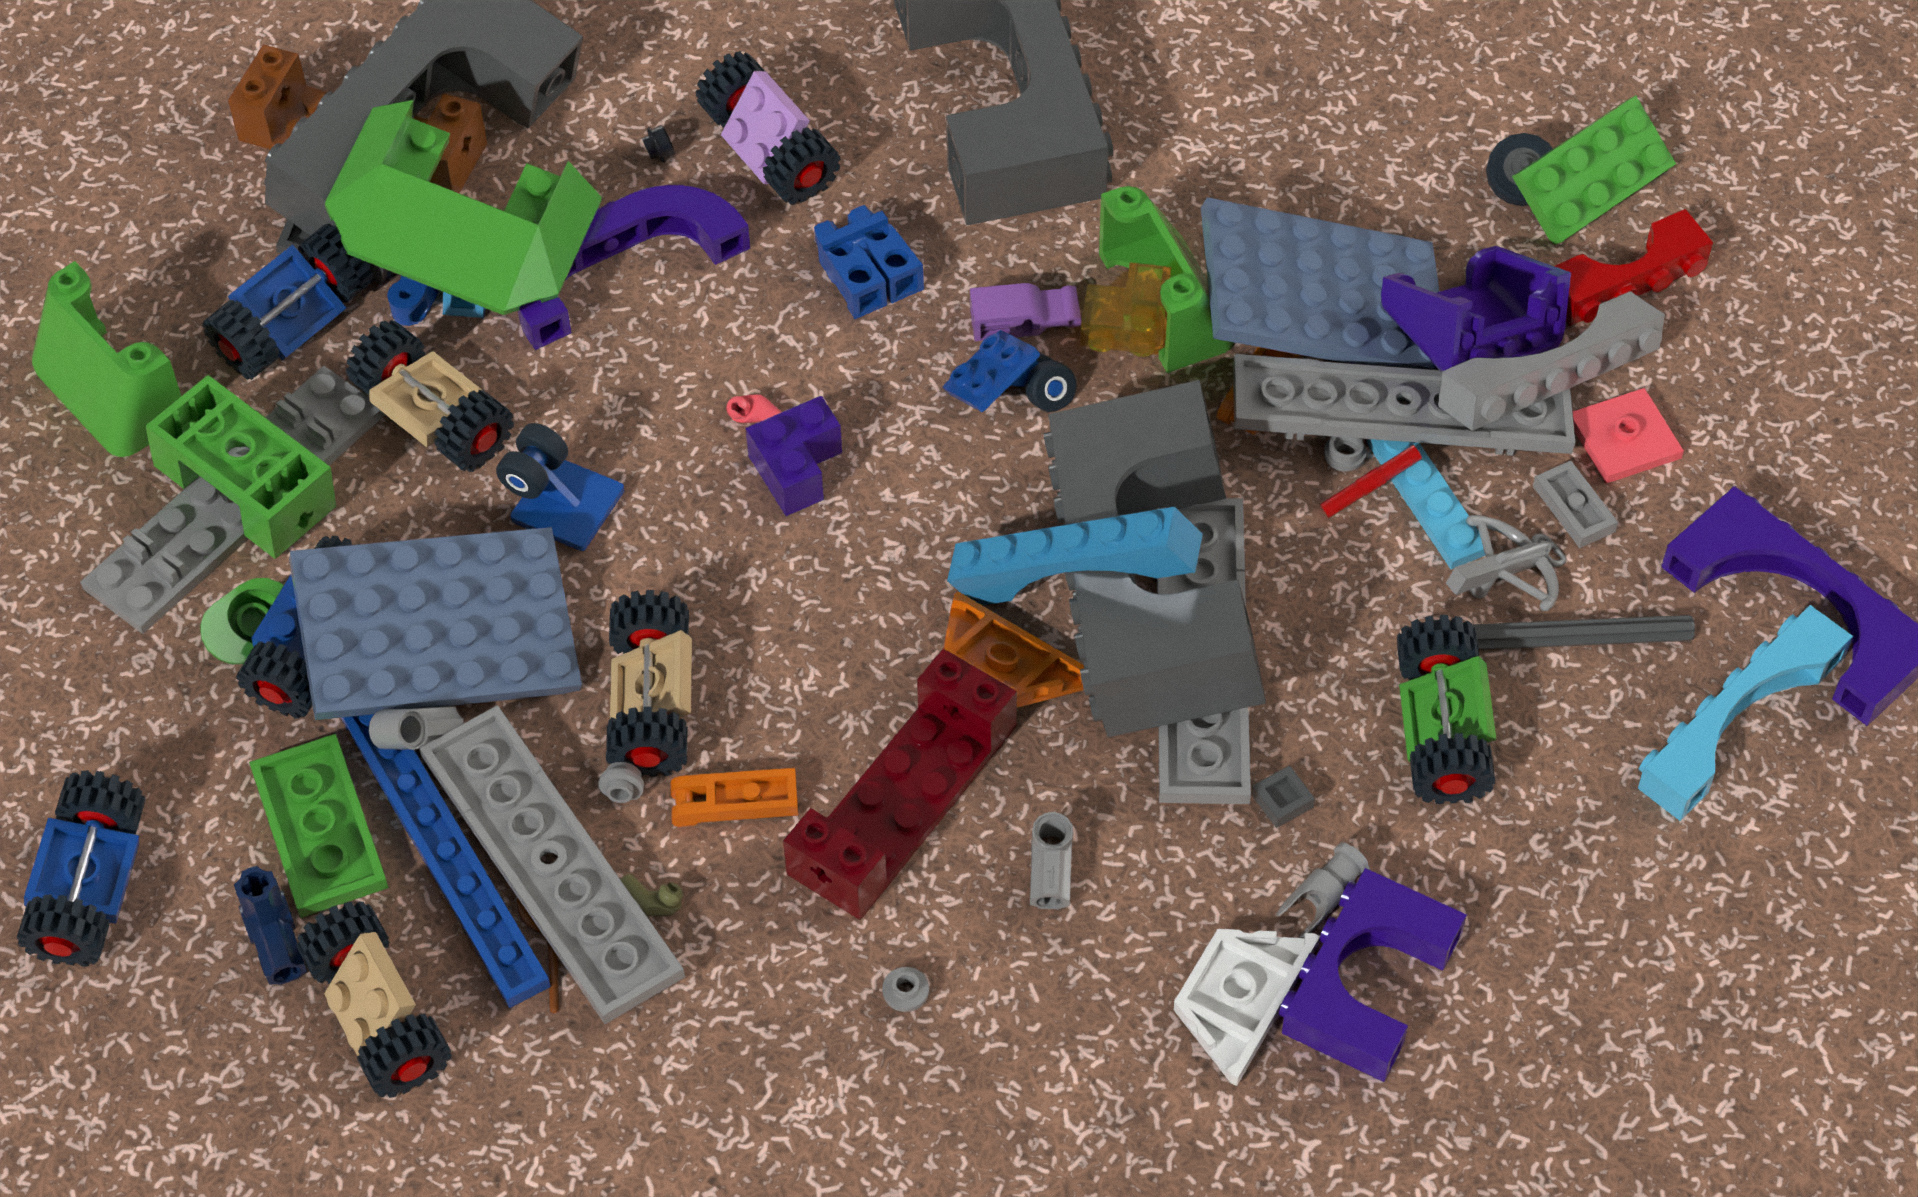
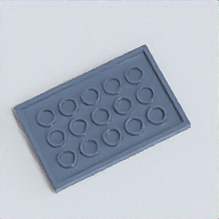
(1309, 285)
(433, 622)

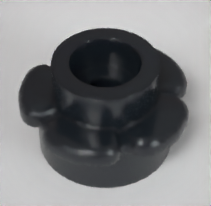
(658, 143)

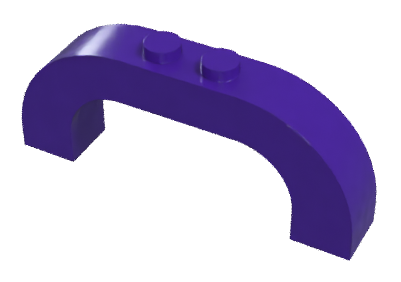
(633, 220)

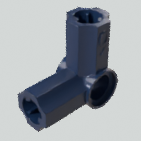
(269, 925)

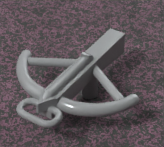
(1482, 573)

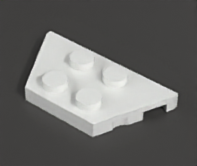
(1239, 993)

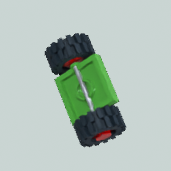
(1446, 710)

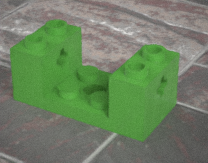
(275, 485)

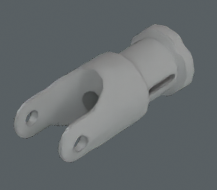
(1327, 884)

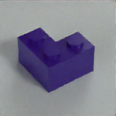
(788, 451)

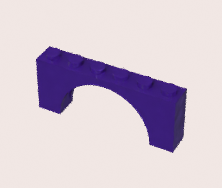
(1745, 537)

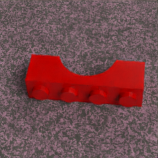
(1673, 249)

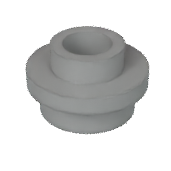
(1342, 461)
(621, 782)
(908, 1000)

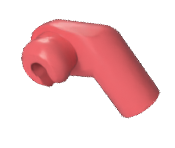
(750, 408)

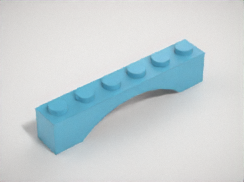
(1800, 656)

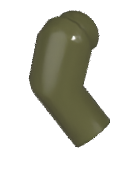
(655, 902)

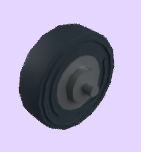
(1509, 158)

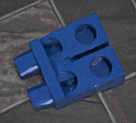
(868, 261)

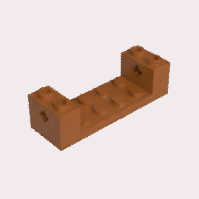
(276, 97)

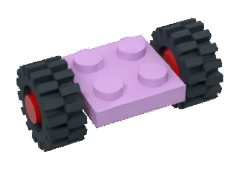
(767, 128)

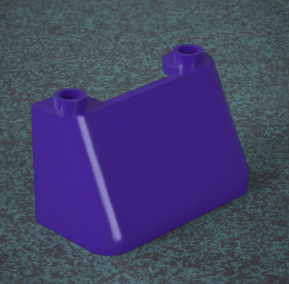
(1502, 311)

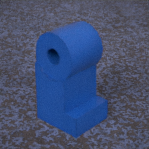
(410, 300)

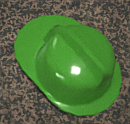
(235, 617)

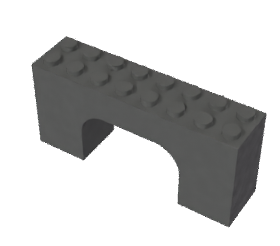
(489, 48)
(1042, 145)
(1148, 652)

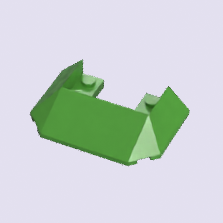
(449, 240)

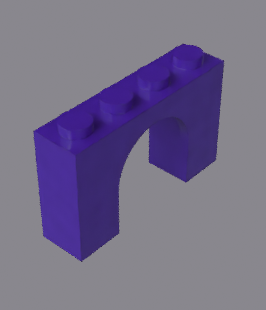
(1372, 915)

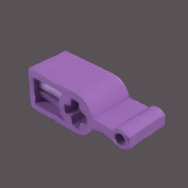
(1022, 309)

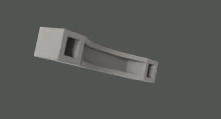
(1494, 388)

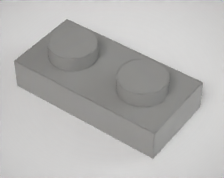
(1575, 504)

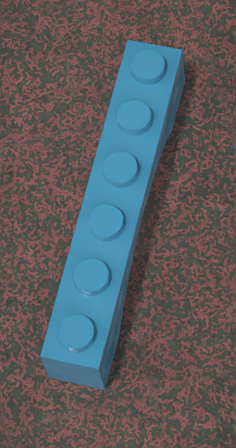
(1139, 543)

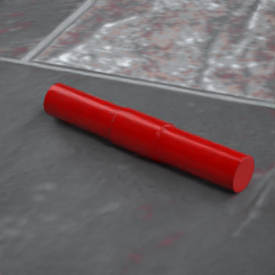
(1370, 481)

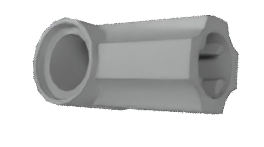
(412, 727)
(1051, 863)

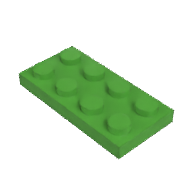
(1594, 170)
(318, 825)

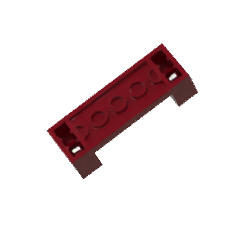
(906, 787)

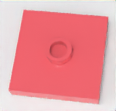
(1626, 435)

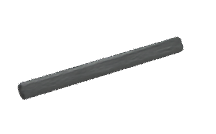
(1585, 632)

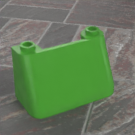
(1140, 233)
(102, 388)

